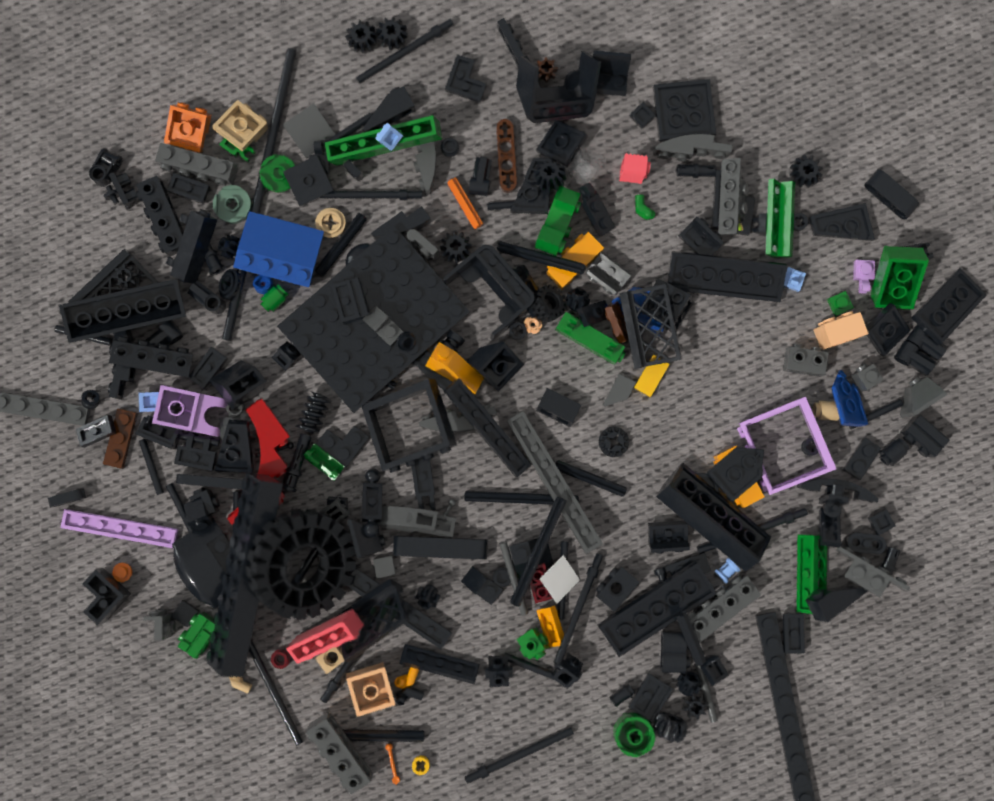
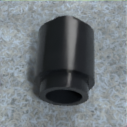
(893, 452)

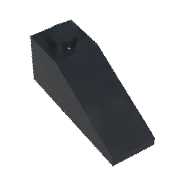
(393, 108)
(830, 602)

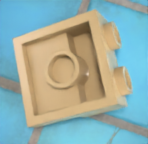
(241, 125)

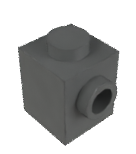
(866, 377)

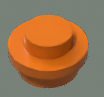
(122, 572)

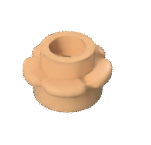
(533, 329)

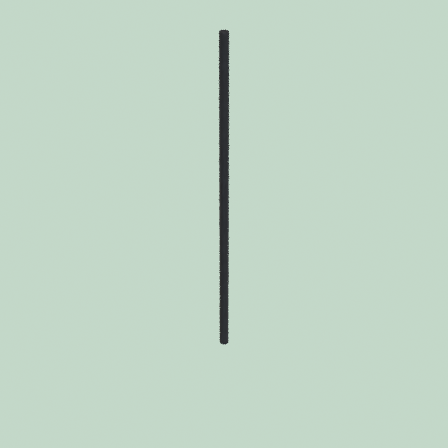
(252, 649)

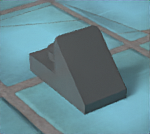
(383, 325)

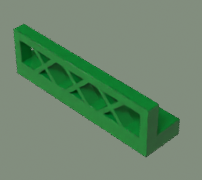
(780, 219)
(807, 569)

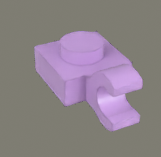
(864, 272)

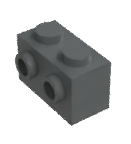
(805, 361)

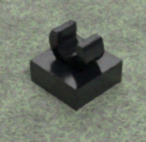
(762, 220)

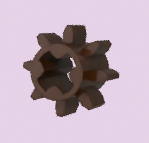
(550, 66)

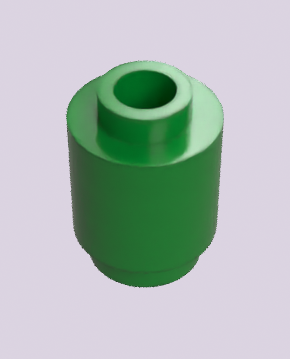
(274, 298)

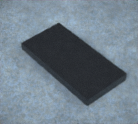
(949, 306)

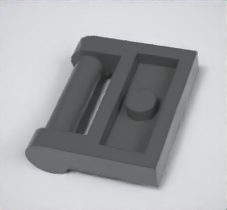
(418, 241)

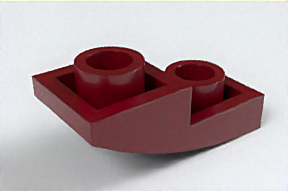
(539, 591)

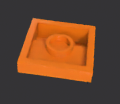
(187, 127)

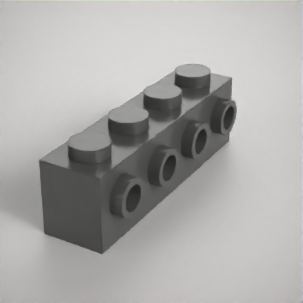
(196, 164)
(723, 606)
(339, 753)

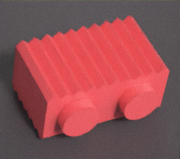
(634, 168)

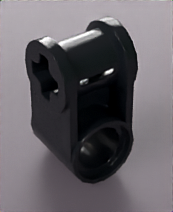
(107, 164)

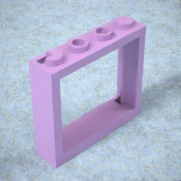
(816, 435)

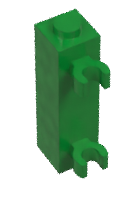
(590, 339)

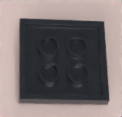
(684, 109)

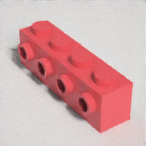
(325, 636)

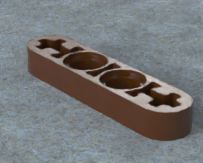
(506, 156)

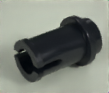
(622, 695)

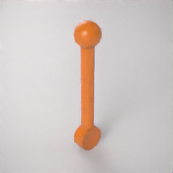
(395, 779)

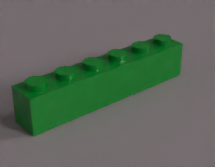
(365, 145)

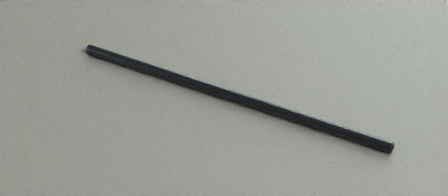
(260, 188)

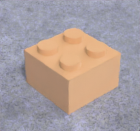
(839, 331)
(370, 689)

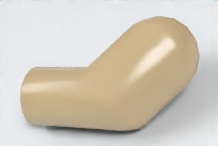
(240, 684)

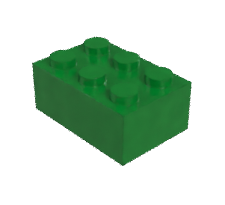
(899, 277)

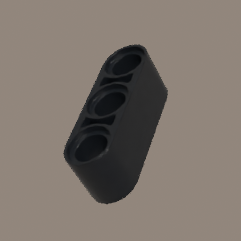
(891, 194)

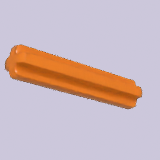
(465, 203)

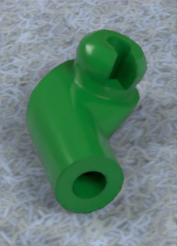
(641, 209)

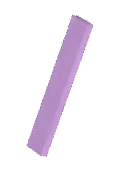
(119, 528)

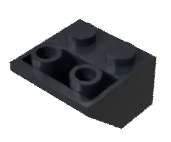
(239, 383)

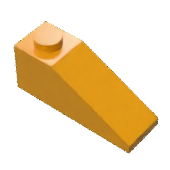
(453, 366)

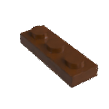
(120, 442)

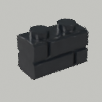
(924, 436)

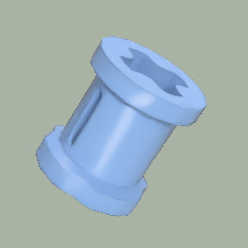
(727, 570)

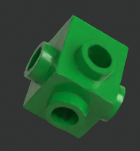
(533, 644)

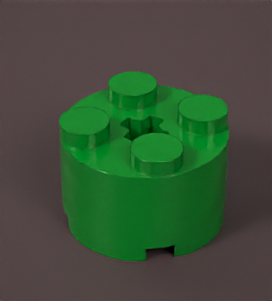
(638, 744)

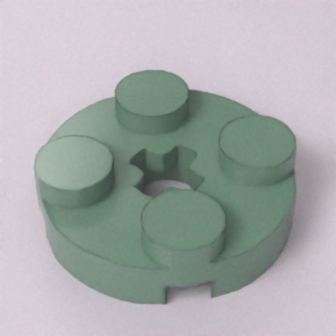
(224, 197)

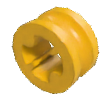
(420, 758)

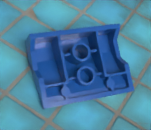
(278, 249)

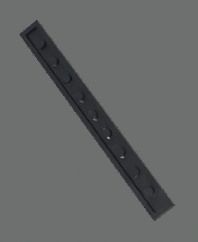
(785, 707)

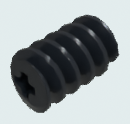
(314, 412)

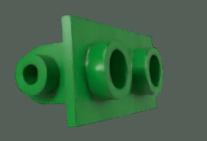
(324, 461)

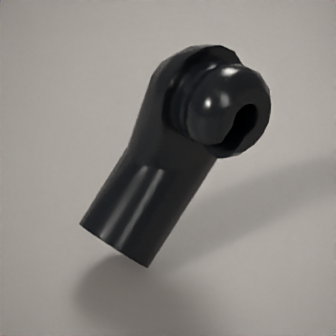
(406, 693)

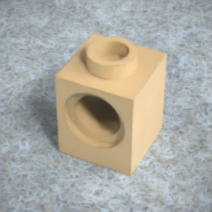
(324, 661)

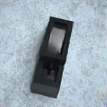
(415, 220)

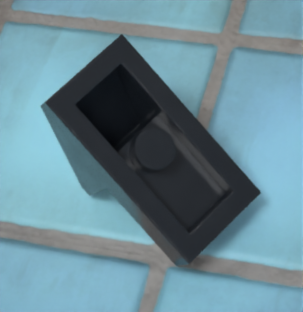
(481, 585)

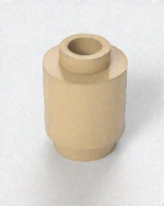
(825, 410)

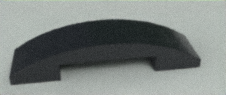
(859, 492)

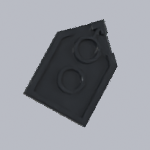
(738, 471)

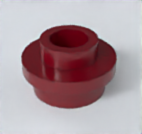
(274, 659)

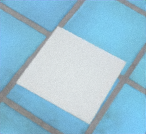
(559, 579)

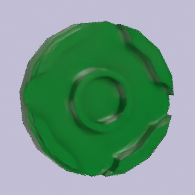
(272, 173)

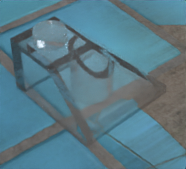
(585, 165)

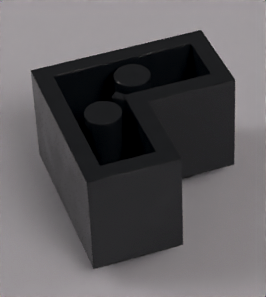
(108, 595)

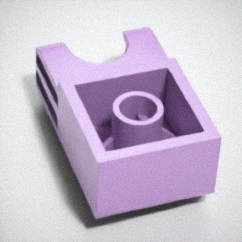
(193, 410)

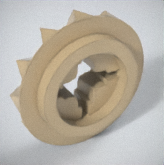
(325, 216)

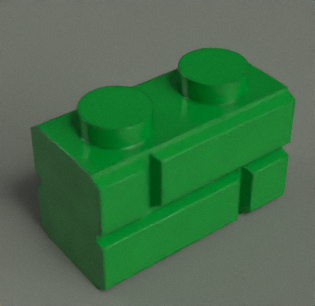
(198, 635)

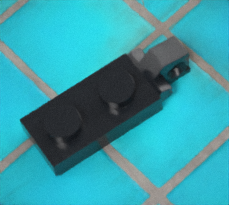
(596, 210)

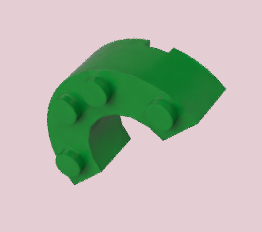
(557, 222)

